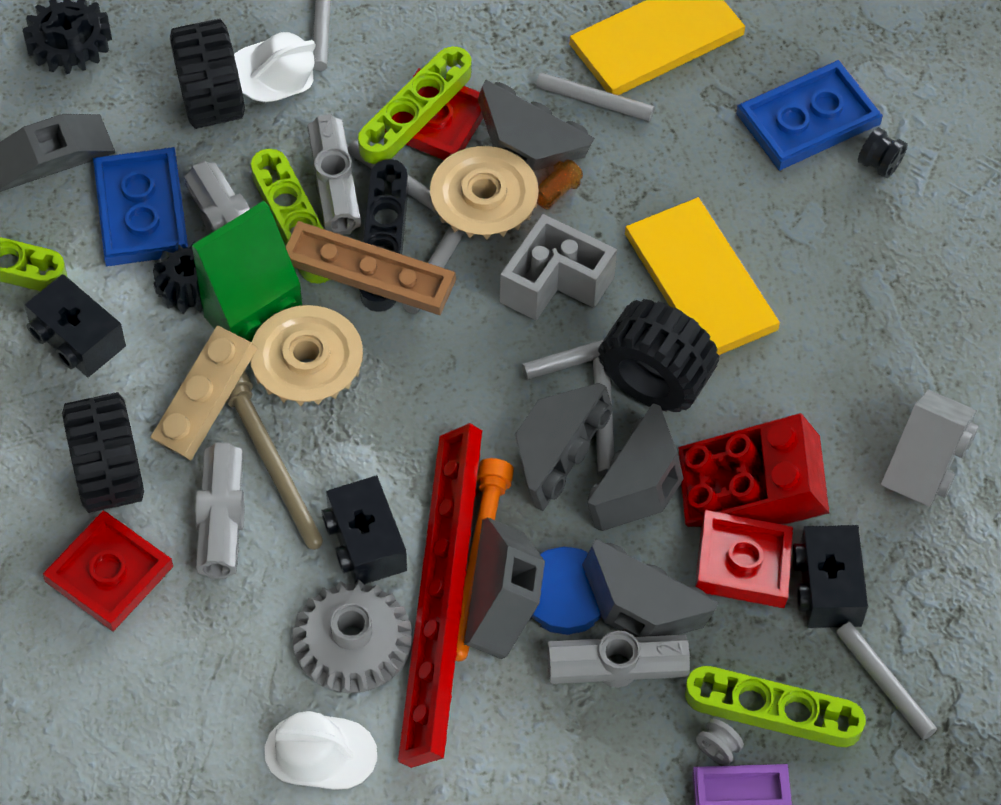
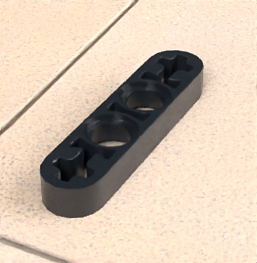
(385, 234)

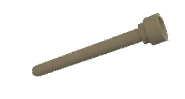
(241, 400)

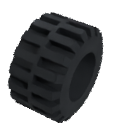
(207, 73)
(658, 355)
(103, 452)

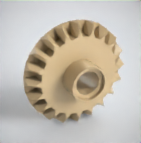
(484, 173)
(302, 335)

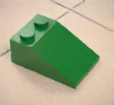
(245, 273)

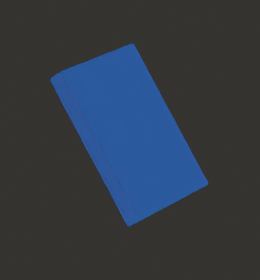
(809, 115)
(139, 205)

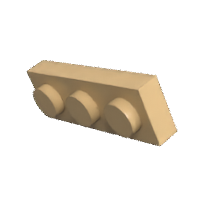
(204, 392)

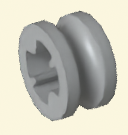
(719, 742)

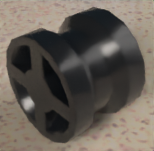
(882, 152)

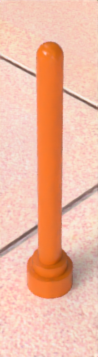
(494, 479)

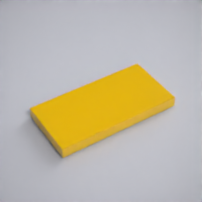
(653, 40)
(702, 274)

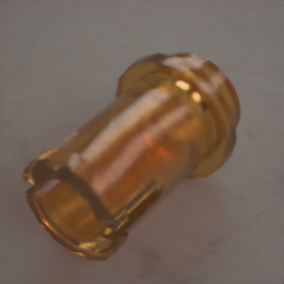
(560, 181)

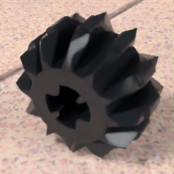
(177, 279)

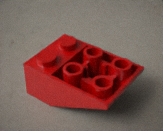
(756, 473)

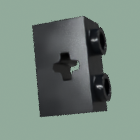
(74, 326)
(377, 551)
(843, 595)

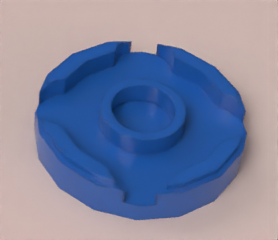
(566, 596)

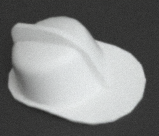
(276, 67)
(320, 751)

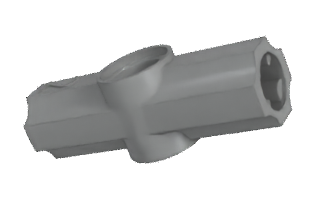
(335, 191)
(214, 195)
(220, 511)
(648, 659)

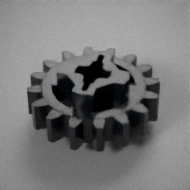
(67, 34)

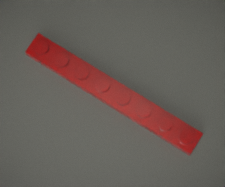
(440, 598)

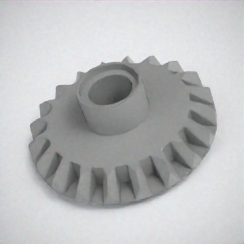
(354, 661)

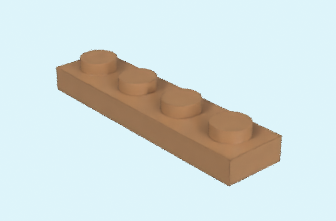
(370, 268)

